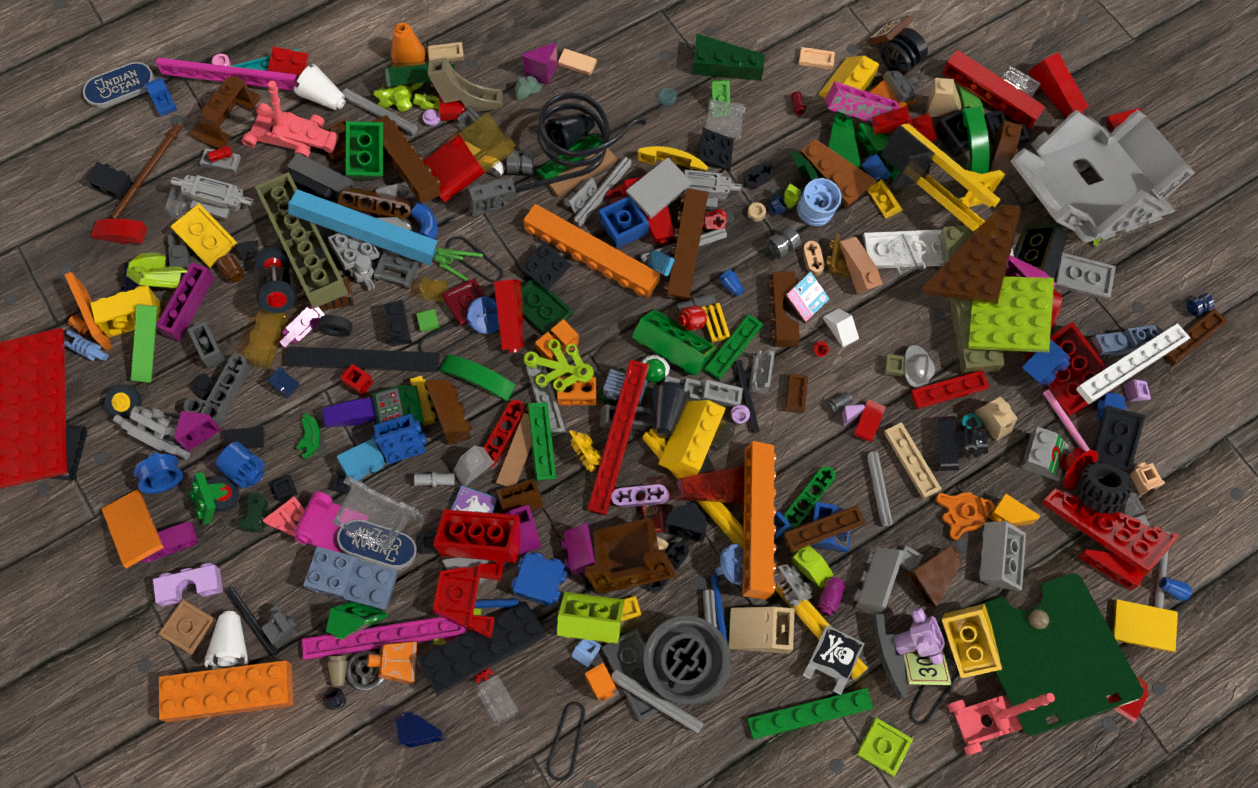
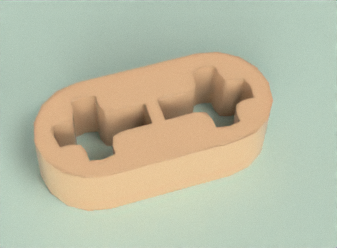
(817, 257)

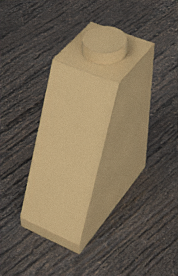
(942, 98)

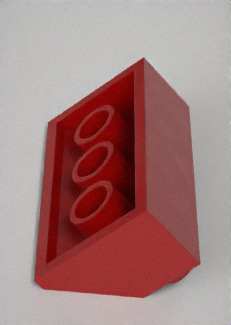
(478, 535)

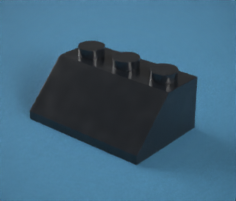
(1042, 247)

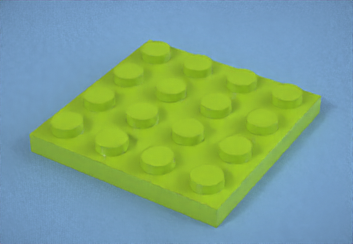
(1018, 320)

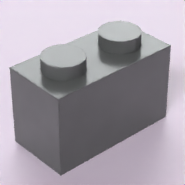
(206, 344)

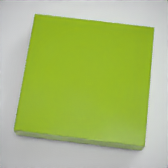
(884, 747)

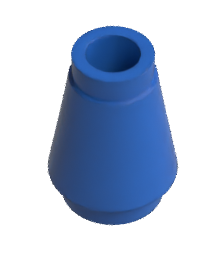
(731, 282)
(1177, 589)

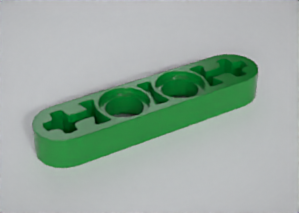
(808, 497)

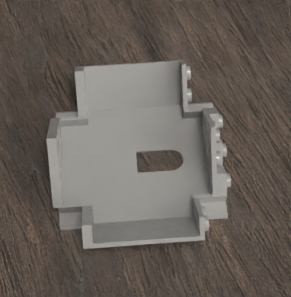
(1132, 161)

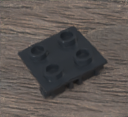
(716, 149)
(545, 266)

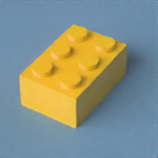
(118, 313)

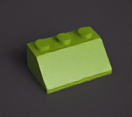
(590, 617)

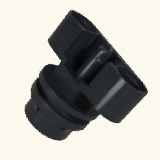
(952, 443)

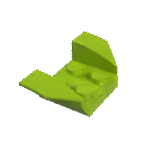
(149, 270)

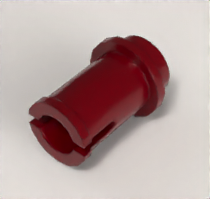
(798, 106)

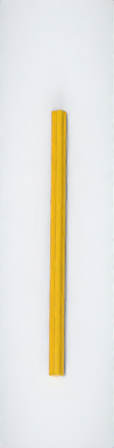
(734, 531)

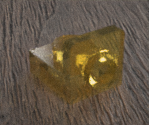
(433, 289)

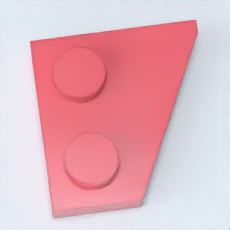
(286, 517)

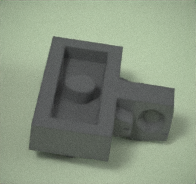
(901, 86)

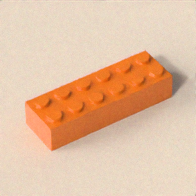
(225, 691)

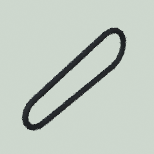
(501, 271)
(442, 330)
(940, 700)
(577, 743)

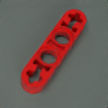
(506, 435)

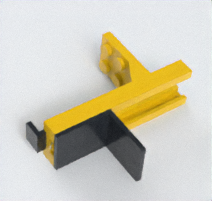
(912, 156)

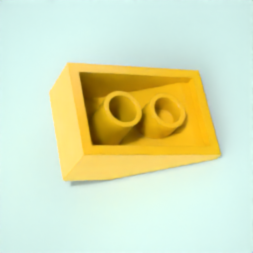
(972, 641)

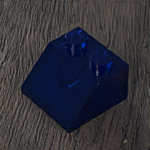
(416, 731)

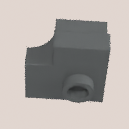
(280, 627)

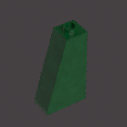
(408, 73)

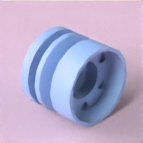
(819, 202)

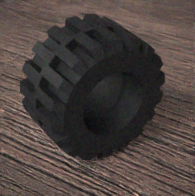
(1103, 487)

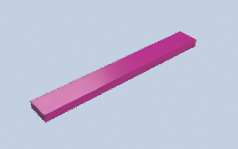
(220, 73)
(376, 637)

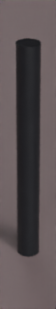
(746, 395)
(251, 620)

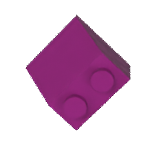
(578, 548)

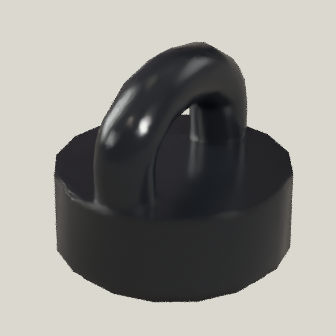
(334, 699)

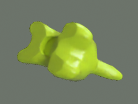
(398, 95)

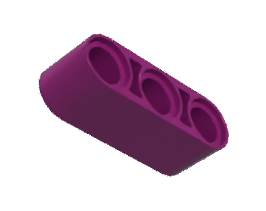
(174, 540)

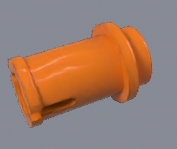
(79, 325)

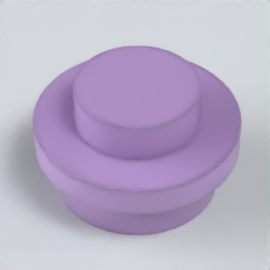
(431, 117)
(740, 413)

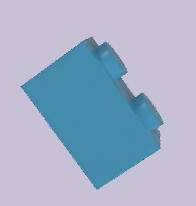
(361, 460)

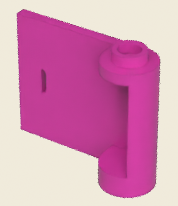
(317, 524)

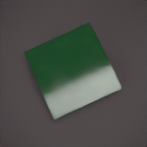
(804, 166)

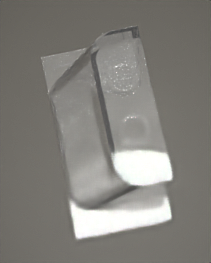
(373, 515)

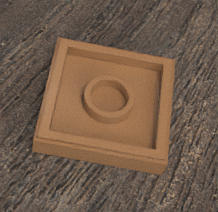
(187, 627)

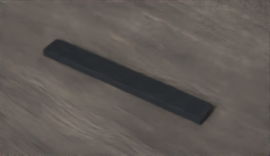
(363, 359)

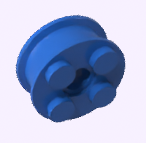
(157, 473)

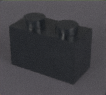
(109, 181)
(398, 323)

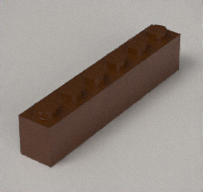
(408, 163)
(687, 244)

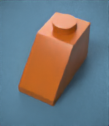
(600, 682)

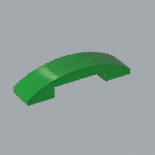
(977, 139)
(479, 376)

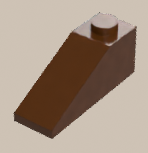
(1004, 147)

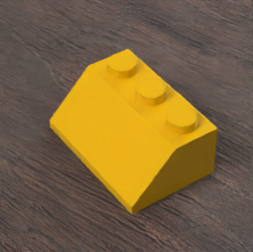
(854, 72)

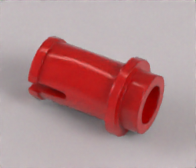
(221, 153)

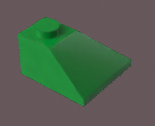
(352, 618)

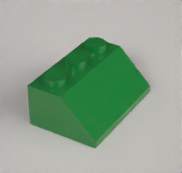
(364, 150)

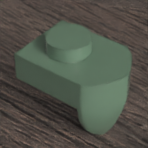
(526, 86)

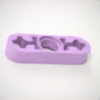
(626, 502)

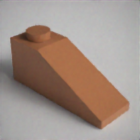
(860, 266)

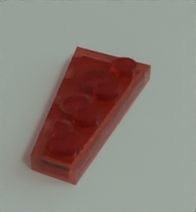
(717, 486)

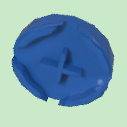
(483, 315)

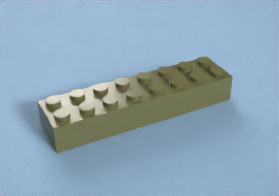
(302, 243)
(969, 359)

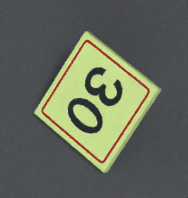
(922, 671)

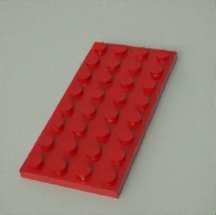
(32, 408)

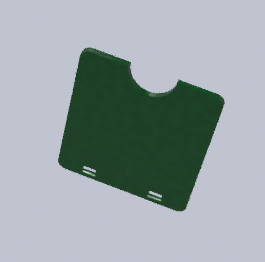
(1069, 658)

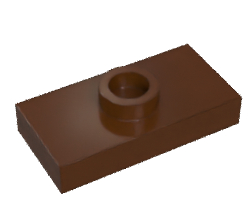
(796, 393)

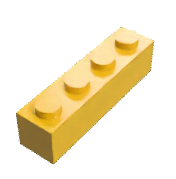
(426, 405)

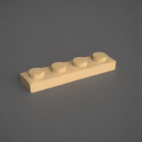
(912, 460)

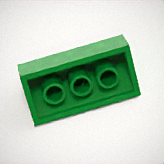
(674, 342)

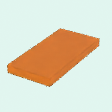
(84, 302)
(132, 528)

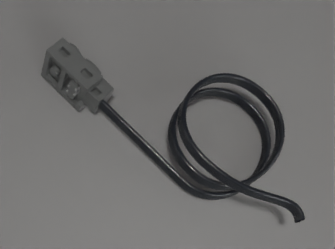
(495, 193)

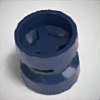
(1198, 305)

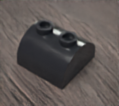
(687, 523)

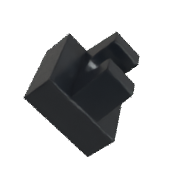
(244, 247)

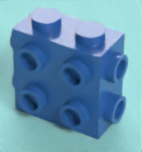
(399, 438)
(539, 579)

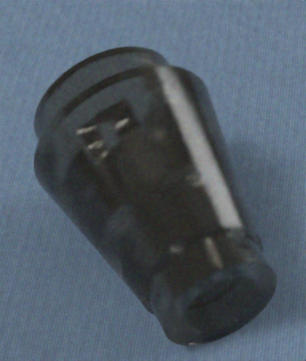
(722, 435)

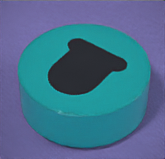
(970, 420)

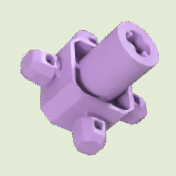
(923, 636)

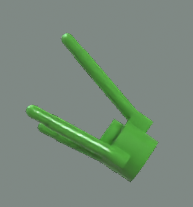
(446, 256)

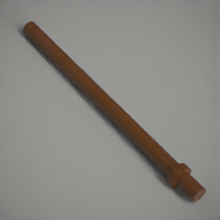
(171, 135)

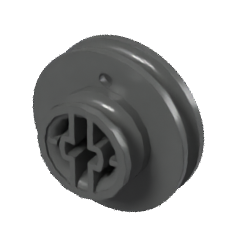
(666, 653)

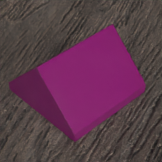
(541, 63)
(195, 429)

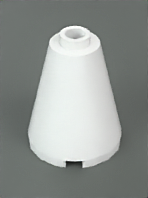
(318, 88)
(227, 643)

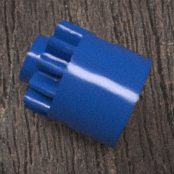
(240, 465)

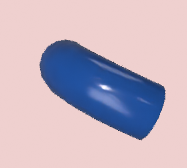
(426, 220)

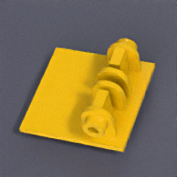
(582, 445)

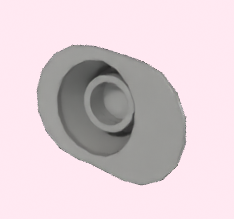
(918, 367)

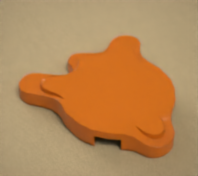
(964, 512)

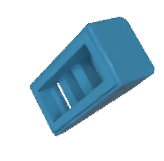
(660, 262)

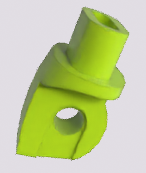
(425, 101)
(791, 196)

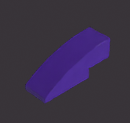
(349, 413)

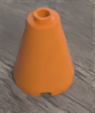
(406, 45)

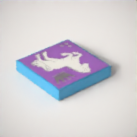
(474, 501)

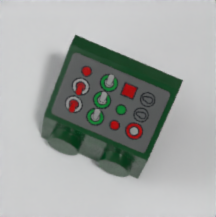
(397, 403)

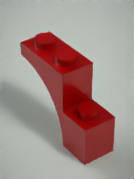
(891, 120)

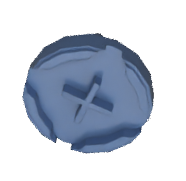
(731, 564)

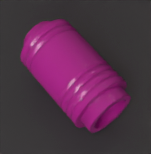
(831, 596)

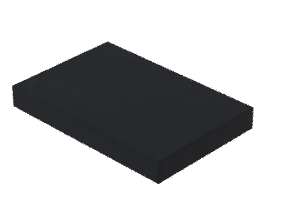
(1119, 437)

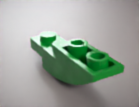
(875, 144)

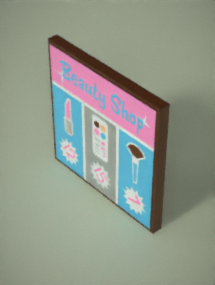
(807, 296)

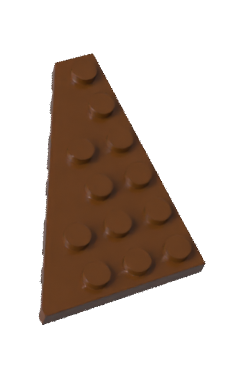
(981, 263)

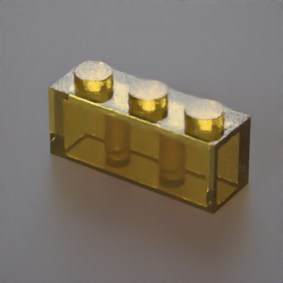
(265, 338)

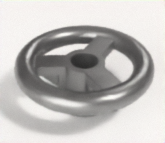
(354, 660)

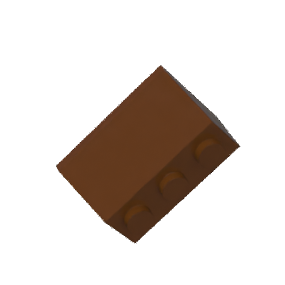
(449, 410)

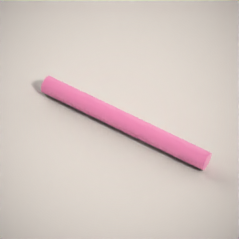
(1065, 420)

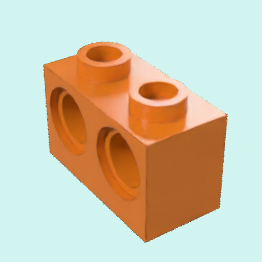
(577, 396)

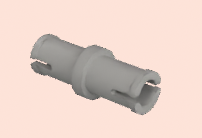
(434, 479)

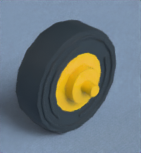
(121, 400)

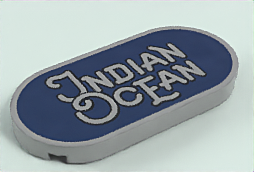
(117, 85)
(399, 555)

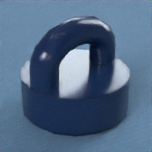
(778, 204)

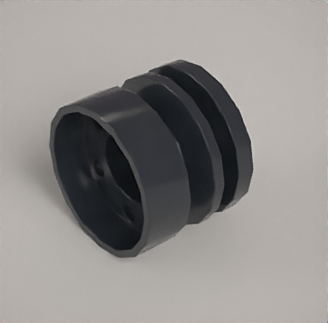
(904, 51)

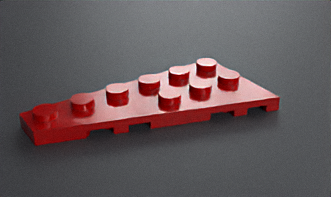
(1119, 533)

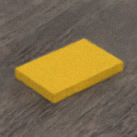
(204, 235)
(1145, 626)

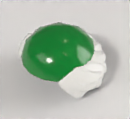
(657, 368)

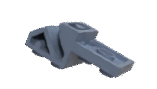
(350, 579)

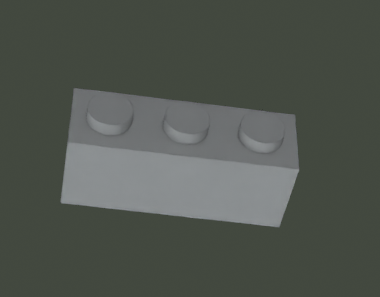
(1002, 555)
(878, 580)

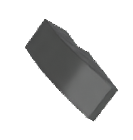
(642, 421)

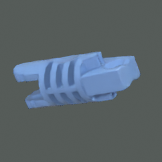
(85, 347)

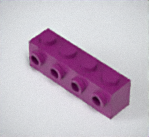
(185, 302)

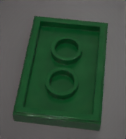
(543, 307)

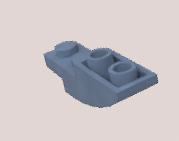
(1124, 342)

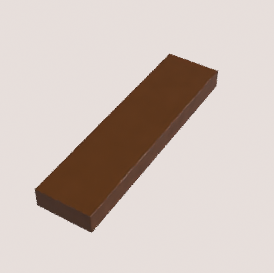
(1198, 333)
(824, 529)

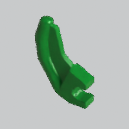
(311, 438)

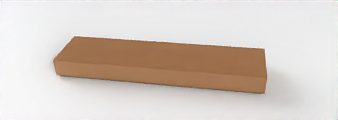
(562, 187)
(516, 455)

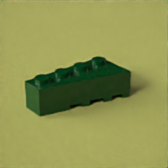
(726, 60)

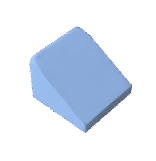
(586, 651)

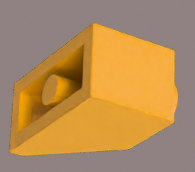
(1013, 512)

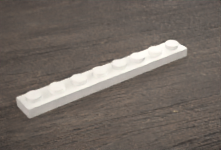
(1132, 363)

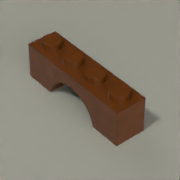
(785, 329)

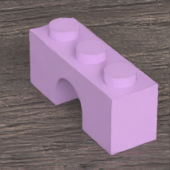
(169, 586)

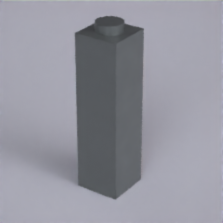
(321, 174)

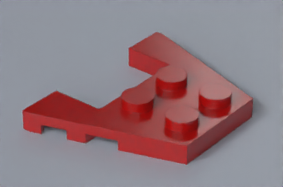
(458, 594)

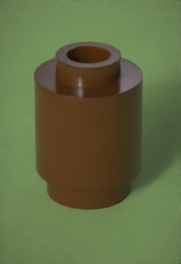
(230, 268)

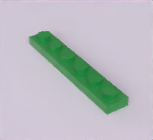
(809, 714)

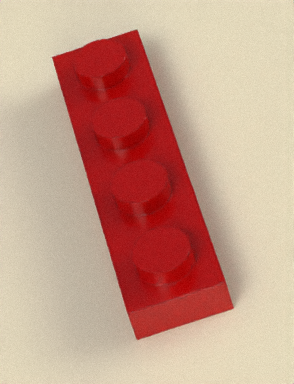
(949, 390)

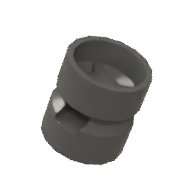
(520, 162)
(785, 240)

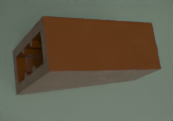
(935, 575)

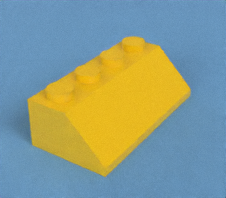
(692, 437)

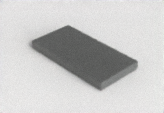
(628, 658)

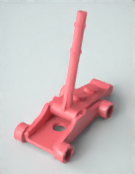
(288, 128)
(1002, 716)

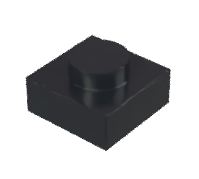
(203, 386)

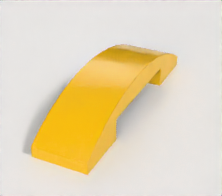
(678, 157)

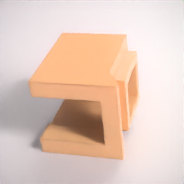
(1140, 480)

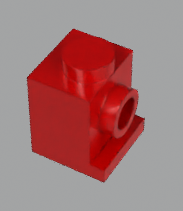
(363, 383)

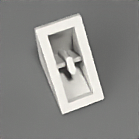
(842, 326)

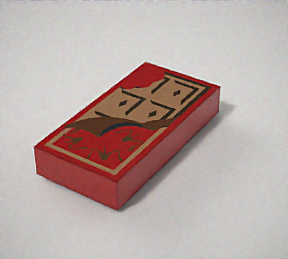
(655, 513)

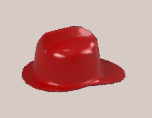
(1075, 464)

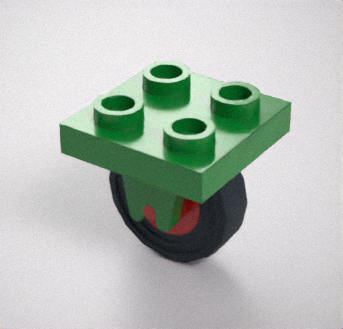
(215, 495)

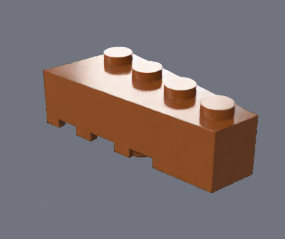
(845, 175)

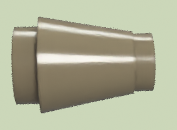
(337, 670)

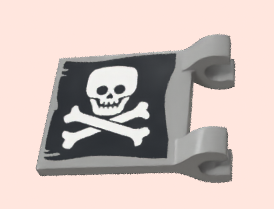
(835, 656)

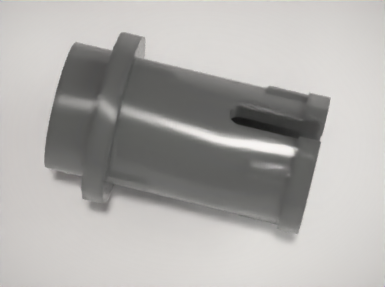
(839, 402)

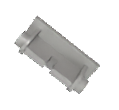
(398, 189)
(584, 193)

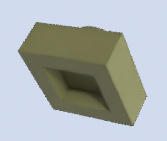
(895, 365)

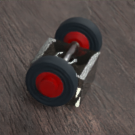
(274, 280)

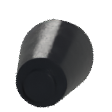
(569, 129)
(668, 406)

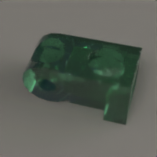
(256, 513)

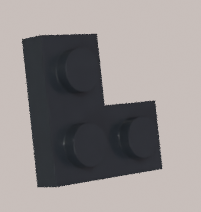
(995, 119)

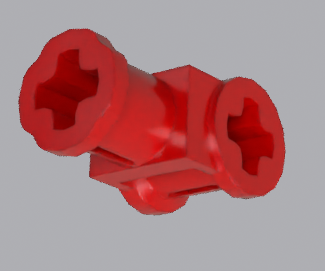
(711, 222)

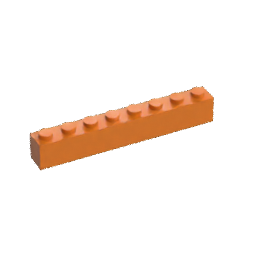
(591, 251)
(759, 521)

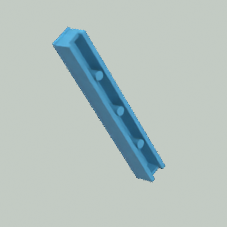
(362, 227)

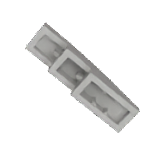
(710, 390)

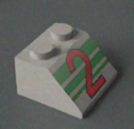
(1045, 454)

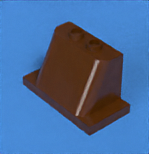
(229, 94)
(628, 557)

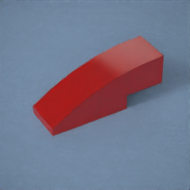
(119, 231)

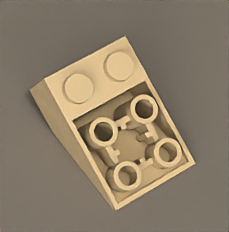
(762, 629)

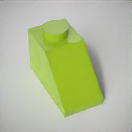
(812, 566)

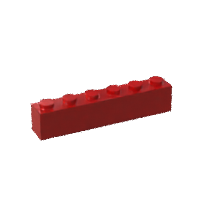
(993, 89)

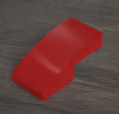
(869, 421)

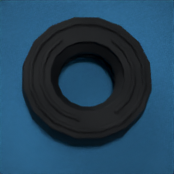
(335, 326)

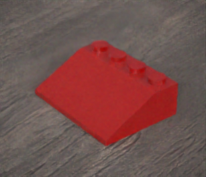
(1083, 366)

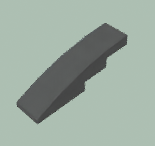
(892, 664)

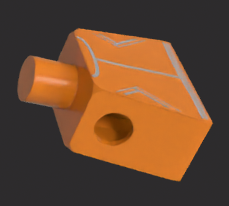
(395, 662)

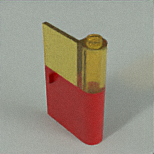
(469, 156)

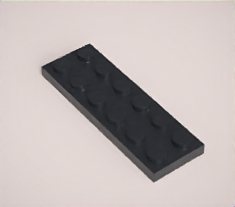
(474, 652)

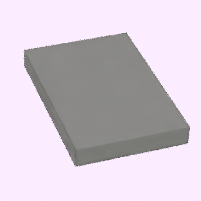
(659, 188)
(1085, 276)

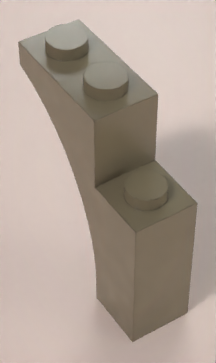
(455, 88)

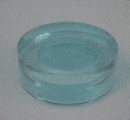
(667, 96)

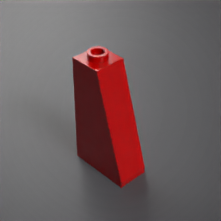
(1059, 85)
(660, 225)
(510, 314)

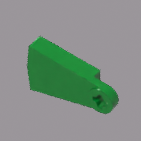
(843, 139)

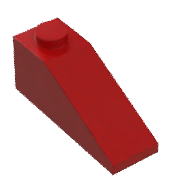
(1114, 567)

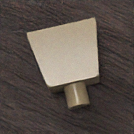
(997, 417)

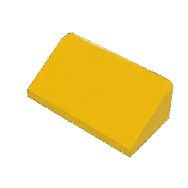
(884, 199)

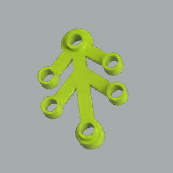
(560, 367)

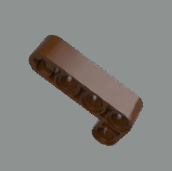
(374, 206)

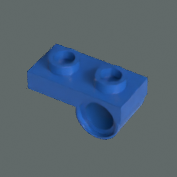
(161, 96)

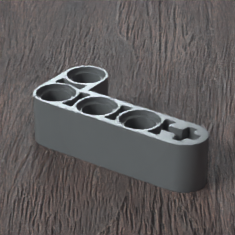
(237, 369)

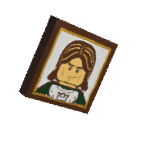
(889, 30)

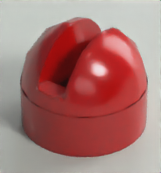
(824, 348)

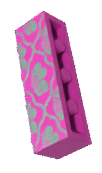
(857, 102)

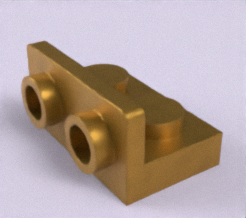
(836, 262)

